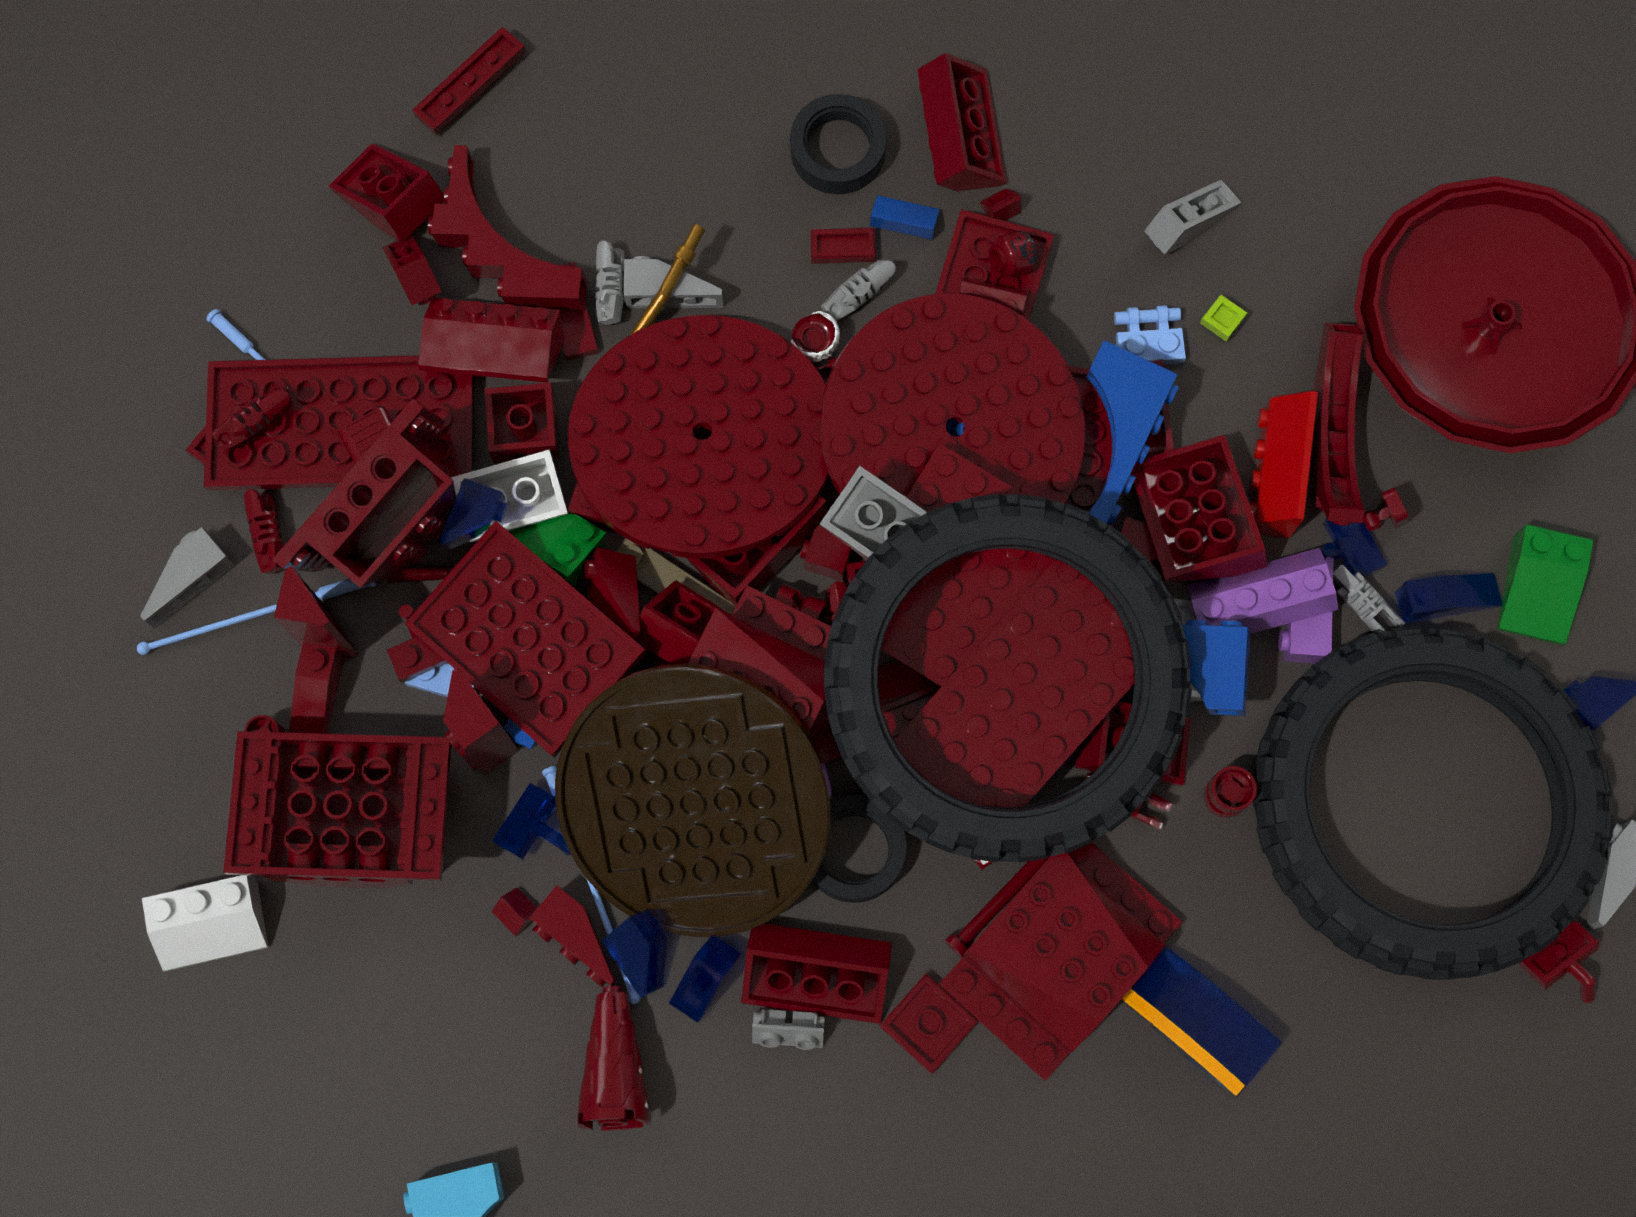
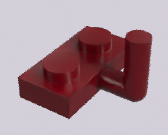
(413, 656)
(1565, 957)

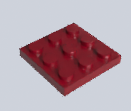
(970, 259)

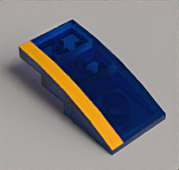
(1201, 1021)

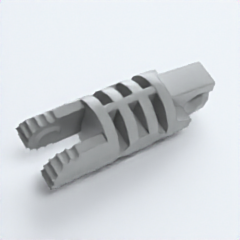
(610, 282)
(858, 289)
(1364, 599)

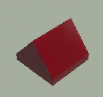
(1002, 205)
(514, 911)

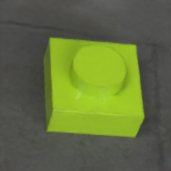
(1223, 318)

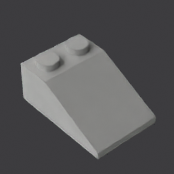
(868, 513)

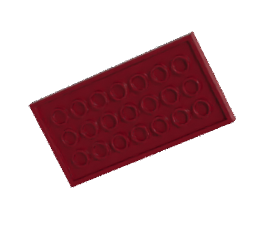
(326, 394)
(1024, 694)

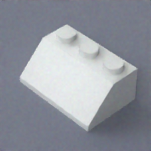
(529, 489)
(205, 922)

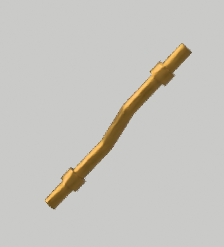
(683, 257)

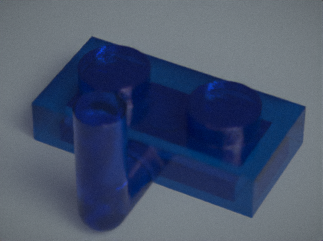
(1354, 546)
(528, 822)

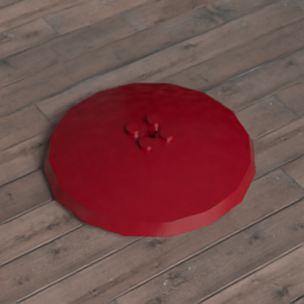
(1500, 314)

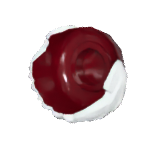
(816, 336)

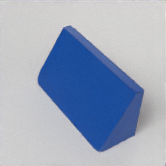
(904, 217)

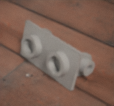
(803, 1033)

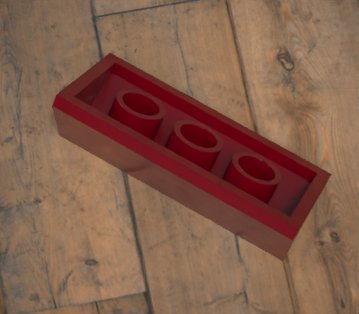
(307, 616)

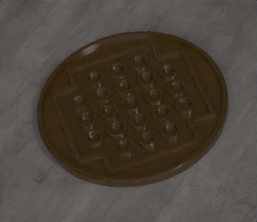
(694, 799)

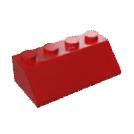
(1283, 463)

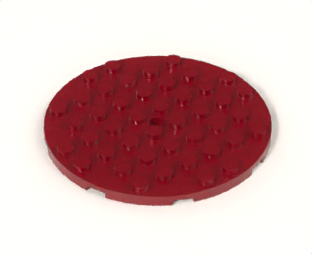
(962, 363)
(690, 495)

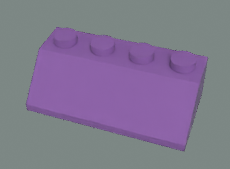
(1269, 596)

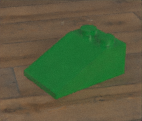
(563, 544)
(1544, 583)

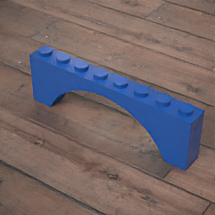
(1133, 397)
(1219, 665)

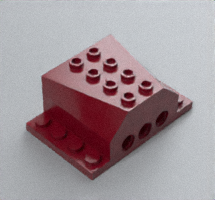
(381, 507)
(774, 649)
(338, 808)
(1061, 956)

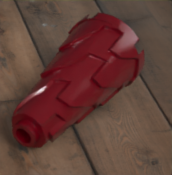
(613, 1073)

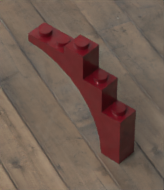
(488, 255)
(1334, 475)

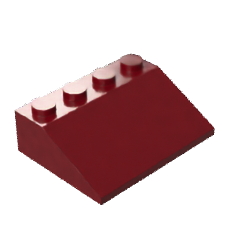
(1199, 513)

